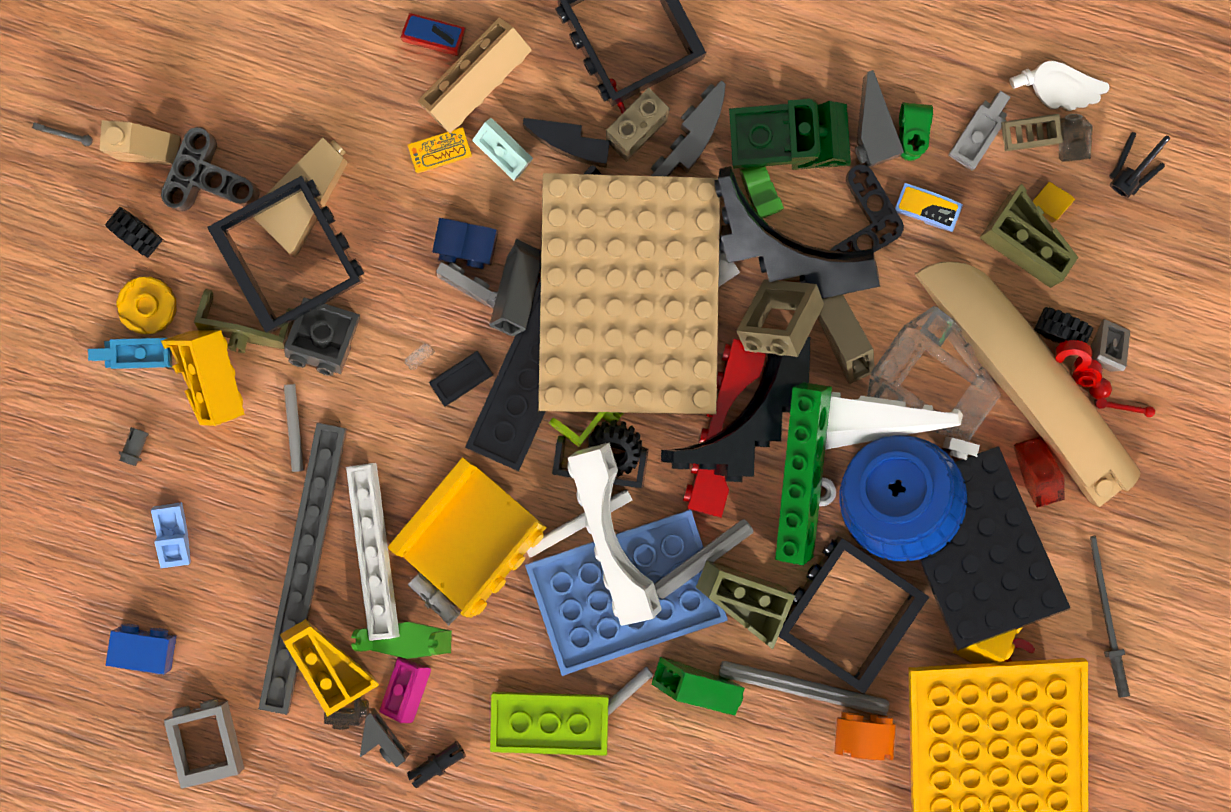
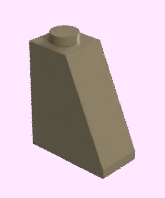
(846, 338)

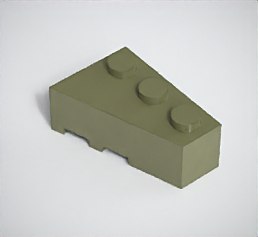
(1029, 240)
(748, 599)

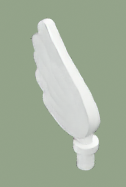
(1061, 86)

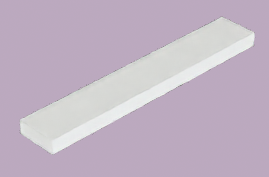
(372, 551)

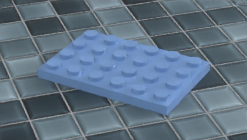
(579, 605)

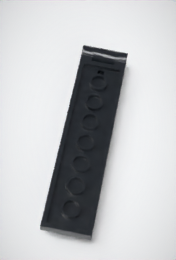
(511, 409)

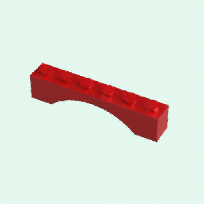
(741, 368)

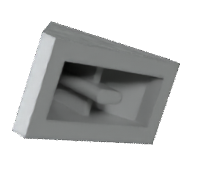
(1111, 346)

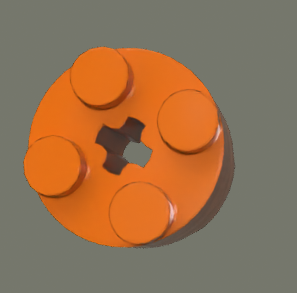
(865, 738)

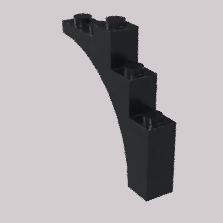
(783, 257)
(733, 449)

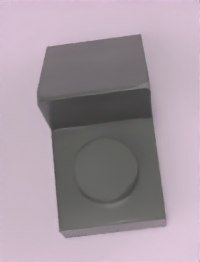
(378, 732)

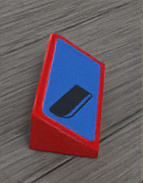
(433, 34)

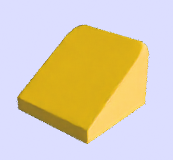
(1053, 201)

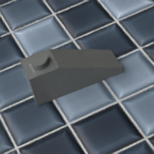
(876, 132)

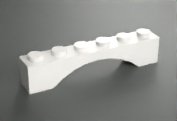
(631, 591)

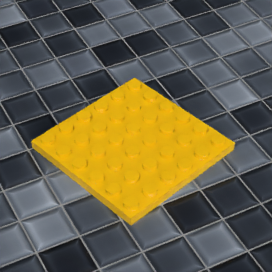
(999, 736)

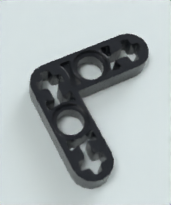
(875, 218)

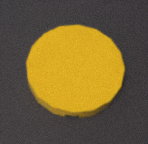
(146, 305)

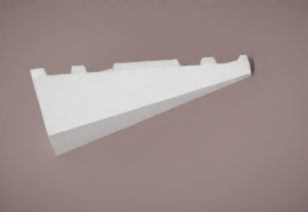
(874, 418)

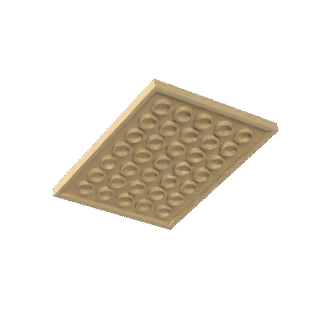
(629, 294)

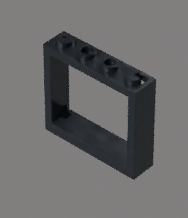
(593, 66)
(243, 274)
(890, 637)

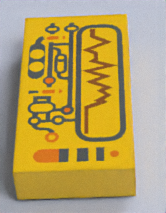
(439, 150)

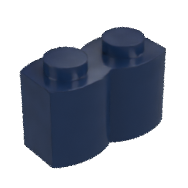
(465, 242)

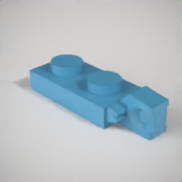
(133, 354)

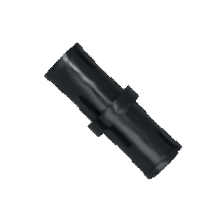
(436, 764)

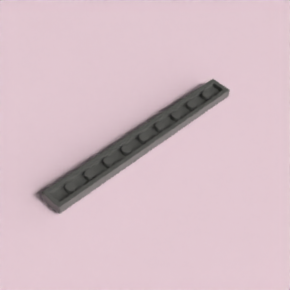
(303, 563)

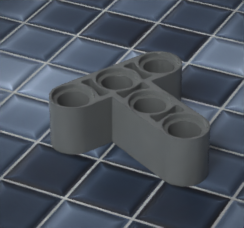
(202, 176)

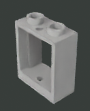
(213, 772)

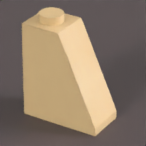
(138, 143)

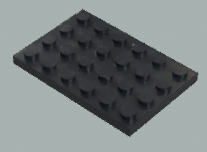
(995, 566)

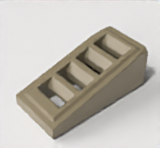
(1053, 127)

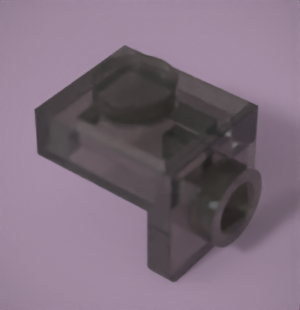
(1076, 138)
(348, 716)

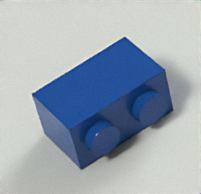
(140, 649)

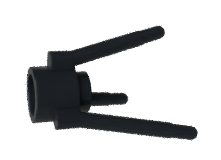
(1127, 181)

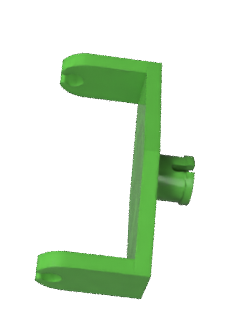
(414, 641)

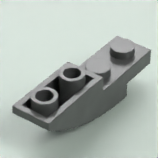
(699, 127)

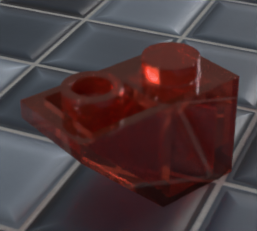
(1040, 472)

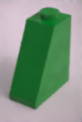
(697, 687)

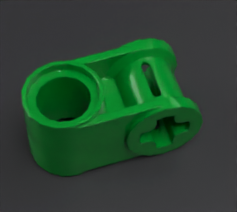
(914, 125)

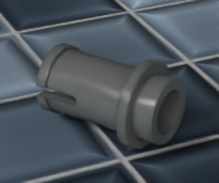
(133, 447)

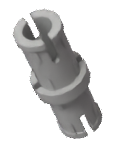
(434, 598)

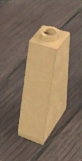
(294, 218)

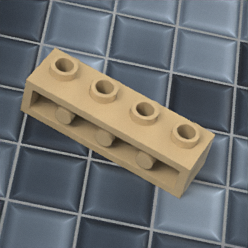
(475, 75)

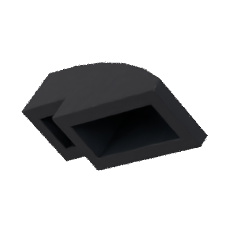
(567, 140)

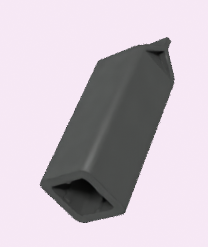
(516, 289)

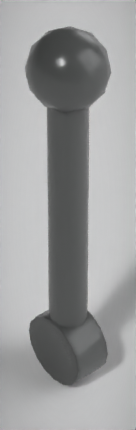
(86, 140)

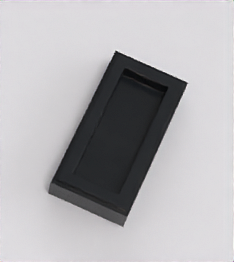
(461, 378)

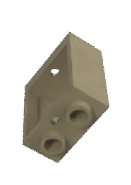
(640, 119)
(796, 296)

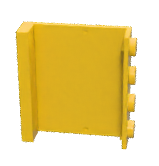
(468, 537)

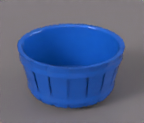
(914, 521)

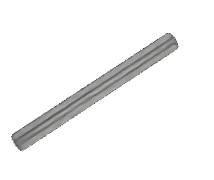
(804, 688)

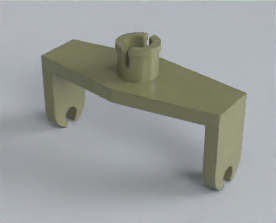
(238, 334)

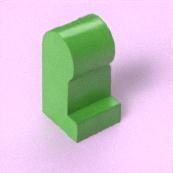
(761, 191)

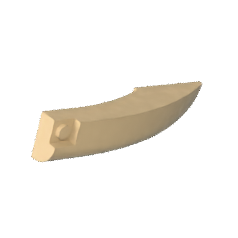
(1032, 379)

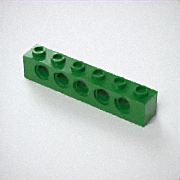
(803, 473)

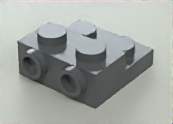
(322, 338)

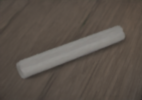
(696, 563)

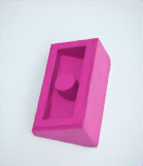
(405, 690)

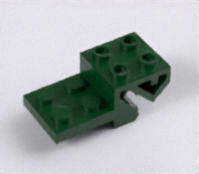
(790, 134)

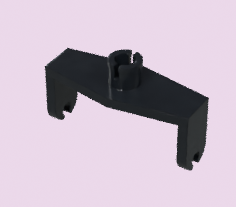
(637, 483)

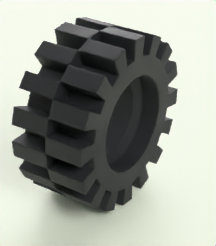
(133, 232)
(1062, 326)
(622, 436)

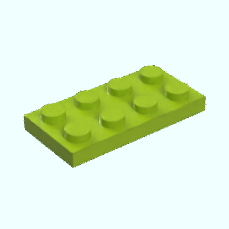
(549, 723)

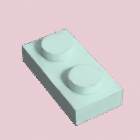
(502, 149)

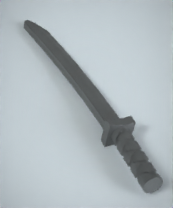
(1114, 654)

